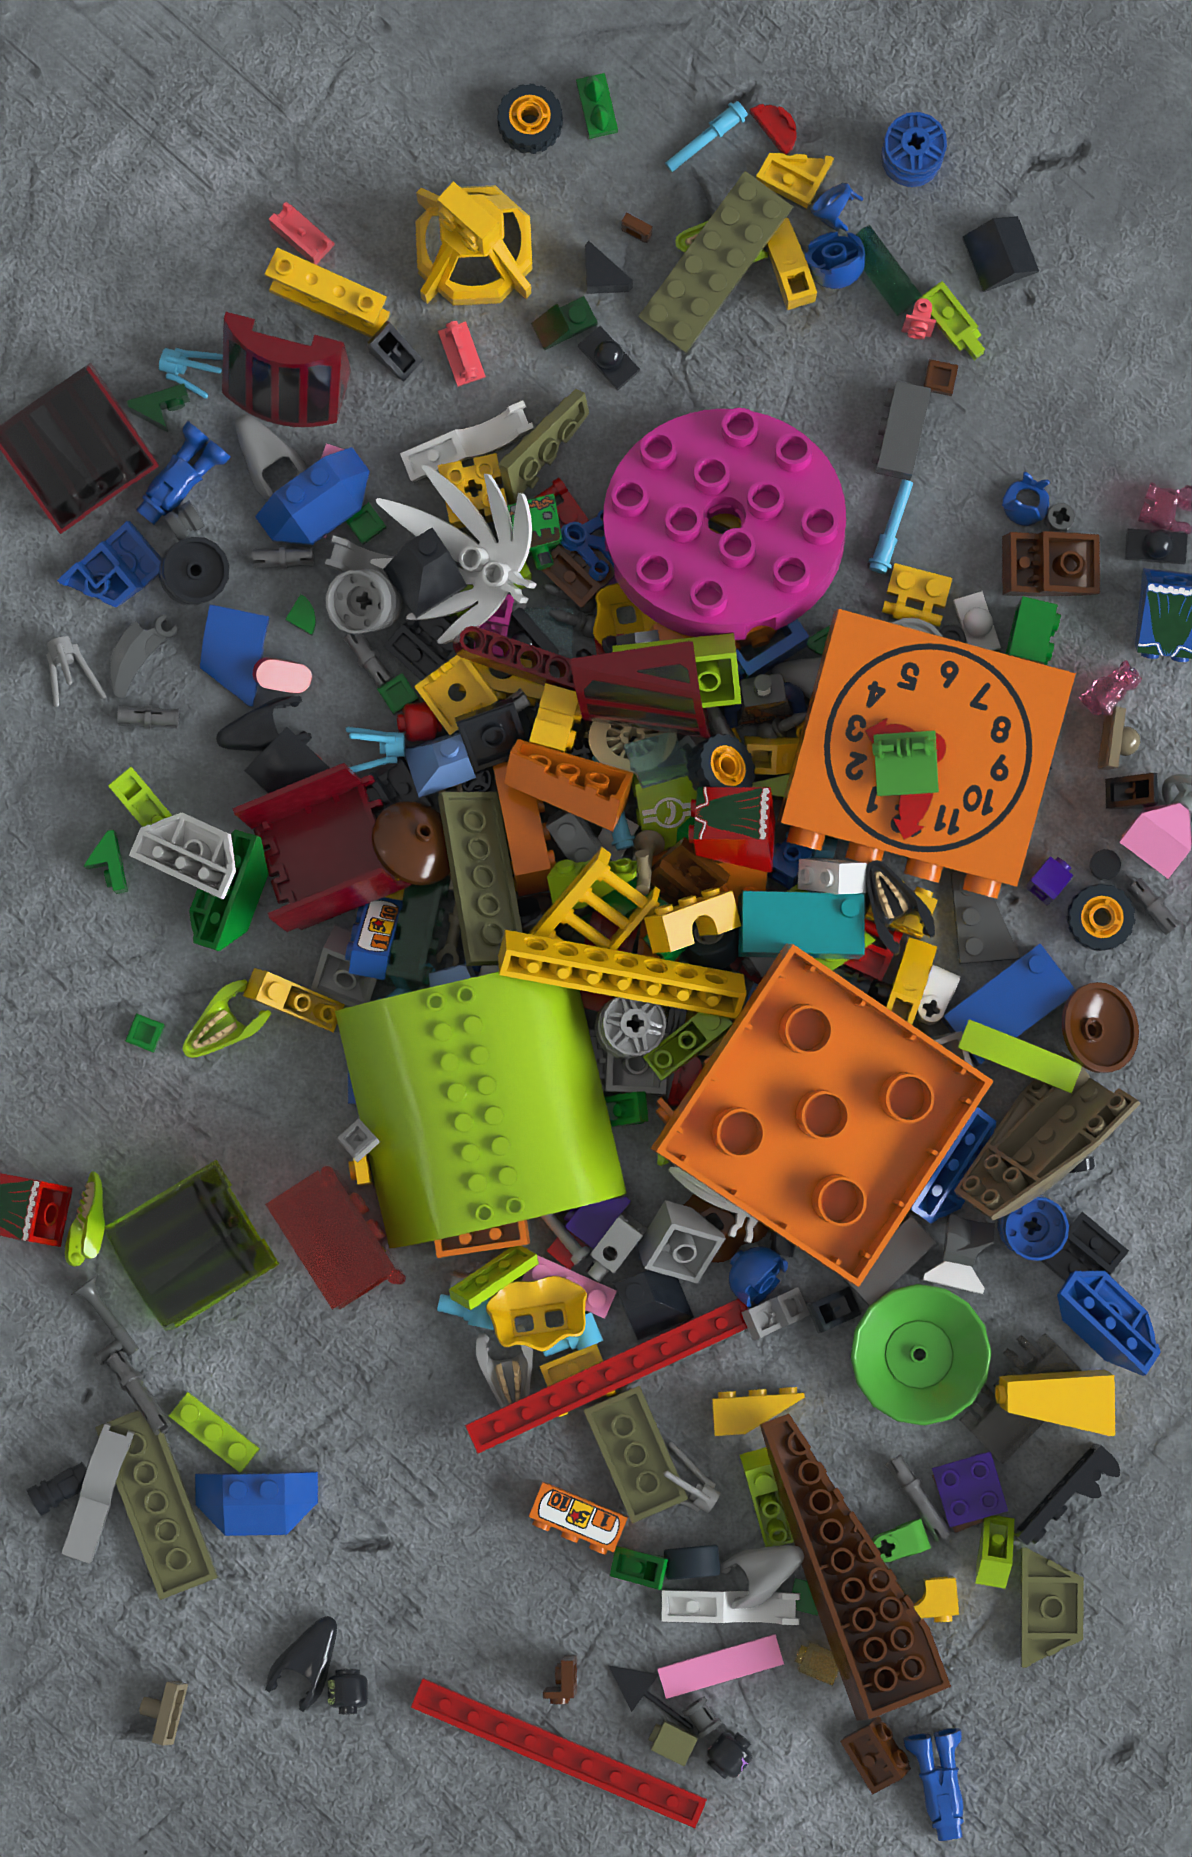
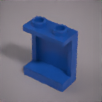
(795, 640)

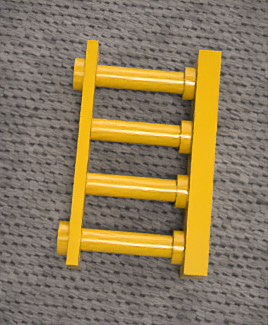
(326, 293)
(581, 891)

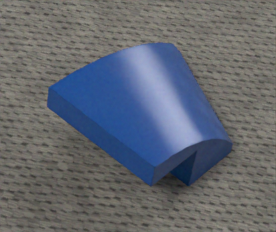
(115, 567)
(232, 647)

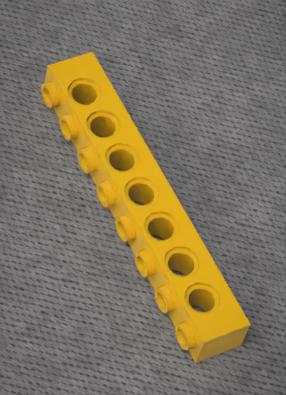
(621, 974)

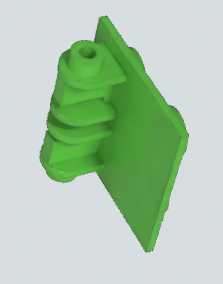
(906, 763)

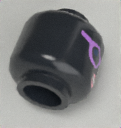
(729, 1754)

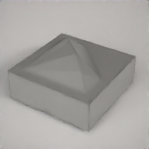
(357, 1140)

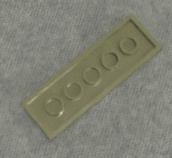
(715, 261)
(479, 873)
(160, 1510)

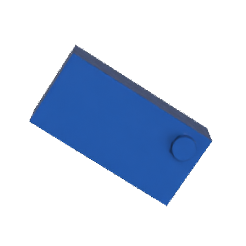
(1014, 997)

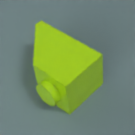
(995, 1551)

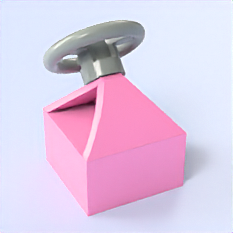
(1163, 832)

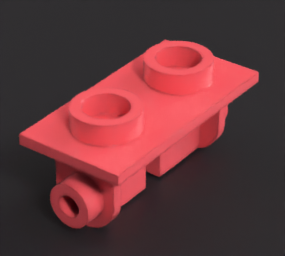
(919, 322)
(461, 353)

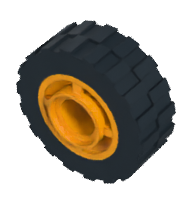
(530, 101)
(720, 763)
(1114, 903)

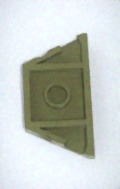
(1049, 1607)

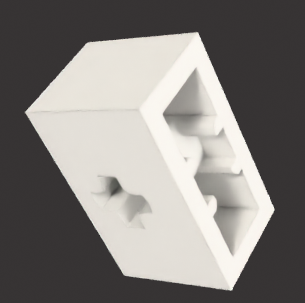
(832, 876)

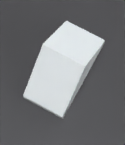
(954, 1276)

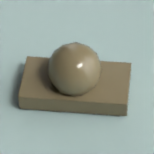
(1116, 740)

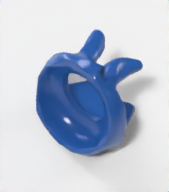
(828, 211)
(1021, 513)

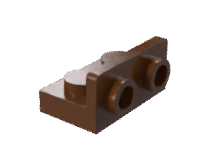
(566, 1677)
(876, 1755)

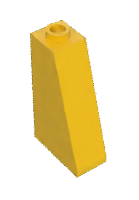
(1064, 1398)

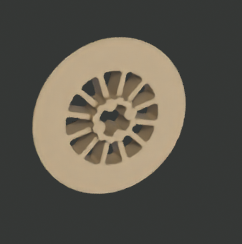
(600, 742)

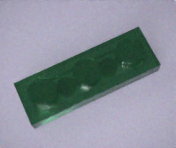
(887, 273)

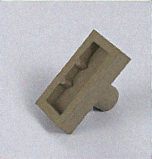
(165, 1711)

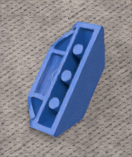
(316, 499)
(938, 1195)
(1109, 1320)
(256, 1501)

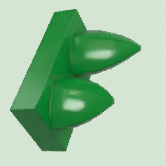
(597, 105)

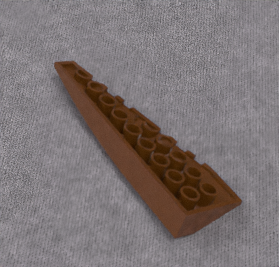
(868, 1620)

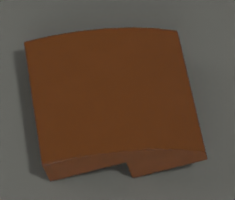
(572, 574)
(684, 874)

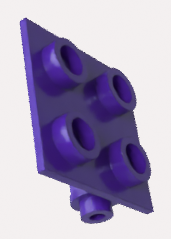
(970, 1489)

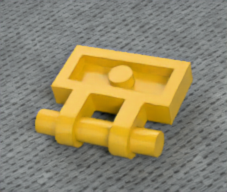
(920, 587)

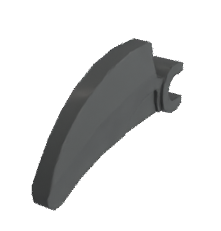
(132, 652)

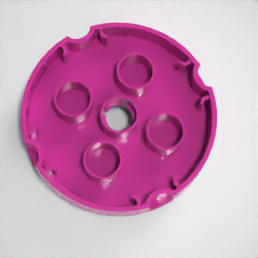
(749, 574)

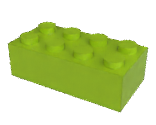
(715, 667)

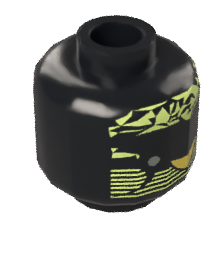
(347, 1691)

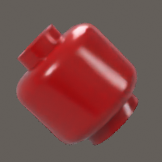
(418, 722)

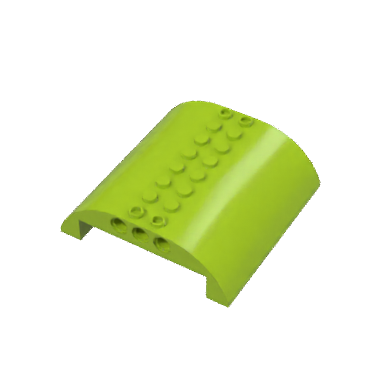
(479, 1105)

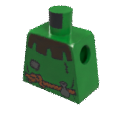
(545, 529)

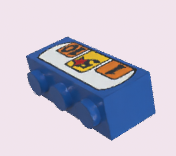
(373, 938)

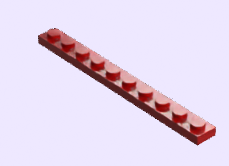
(607, 1376)
(559, 1753)

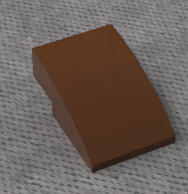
(1050, 564)

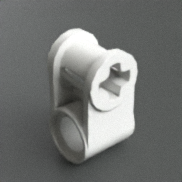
(938, 991)

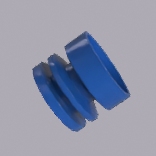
(904, 162)
(1037, 1243)

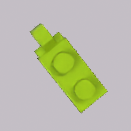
(954, 320)

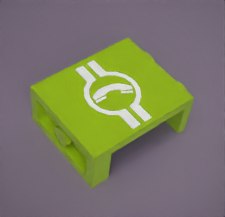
(665, 806)

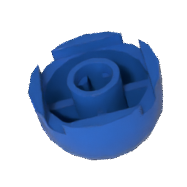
(836, 259)
(755, 1274)

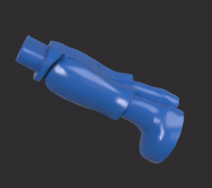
(179, 477)
(941, 1782)

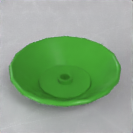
(953, 1361)

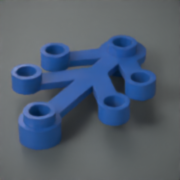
(584, 541)

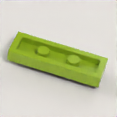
(493, 1276)
(214, 1432)

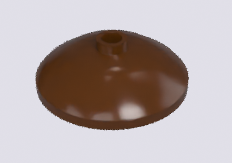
(404, 849)
(1110, 1023)

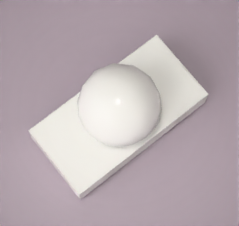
(976, 621)

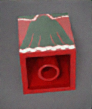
(734, 826)
(33, 1209)

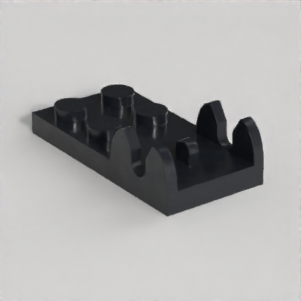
(1078, 1479)

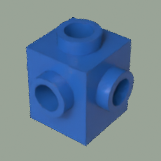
(786, 863)

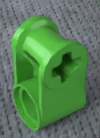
(905, 1540)

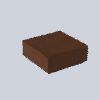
(636, 228)
(940, 377)

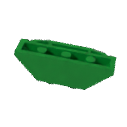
(222, 921)

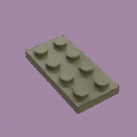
(635, 1454)

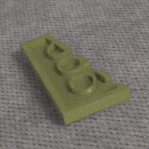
(541, 445)

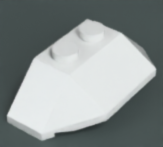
(188, 852)

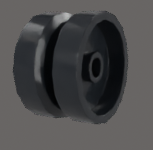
(176, 575)

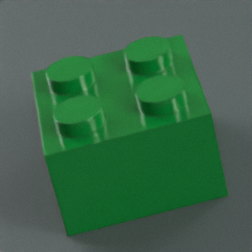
(1031, 630)

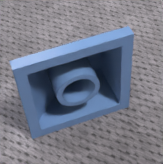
(439, 764)

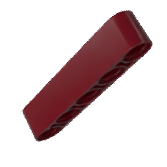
(511, 661)

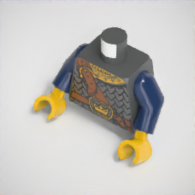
(764, 700)

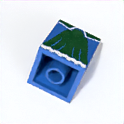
(1165, 615)

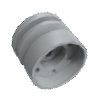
(349, 604)
(621, 1040)

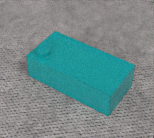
(814, 922)

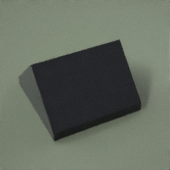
(1000, 252)

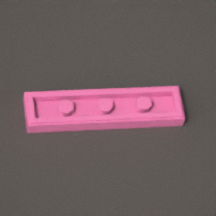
(720, 1666)

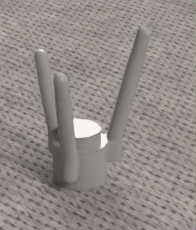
(62, 653)
(703, 1495)

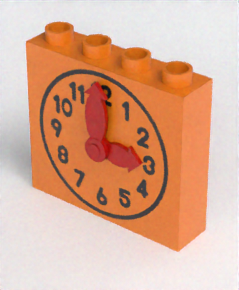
(993, 747)

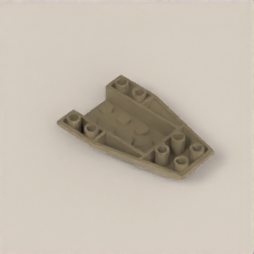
(1042, 1142)

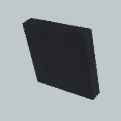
(490, 733)

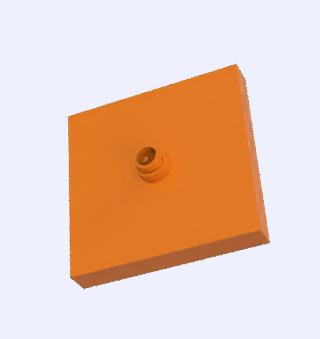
(822, 1114)

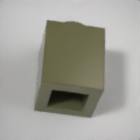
(672, 1741)

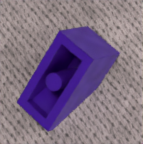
(1049, 880)
(594, 1220)

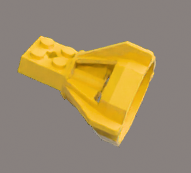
(472, 227)

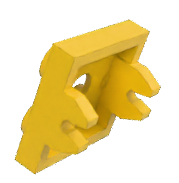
(436, 686)

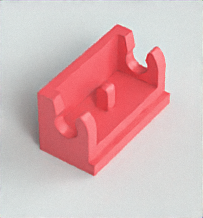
(301, 233)

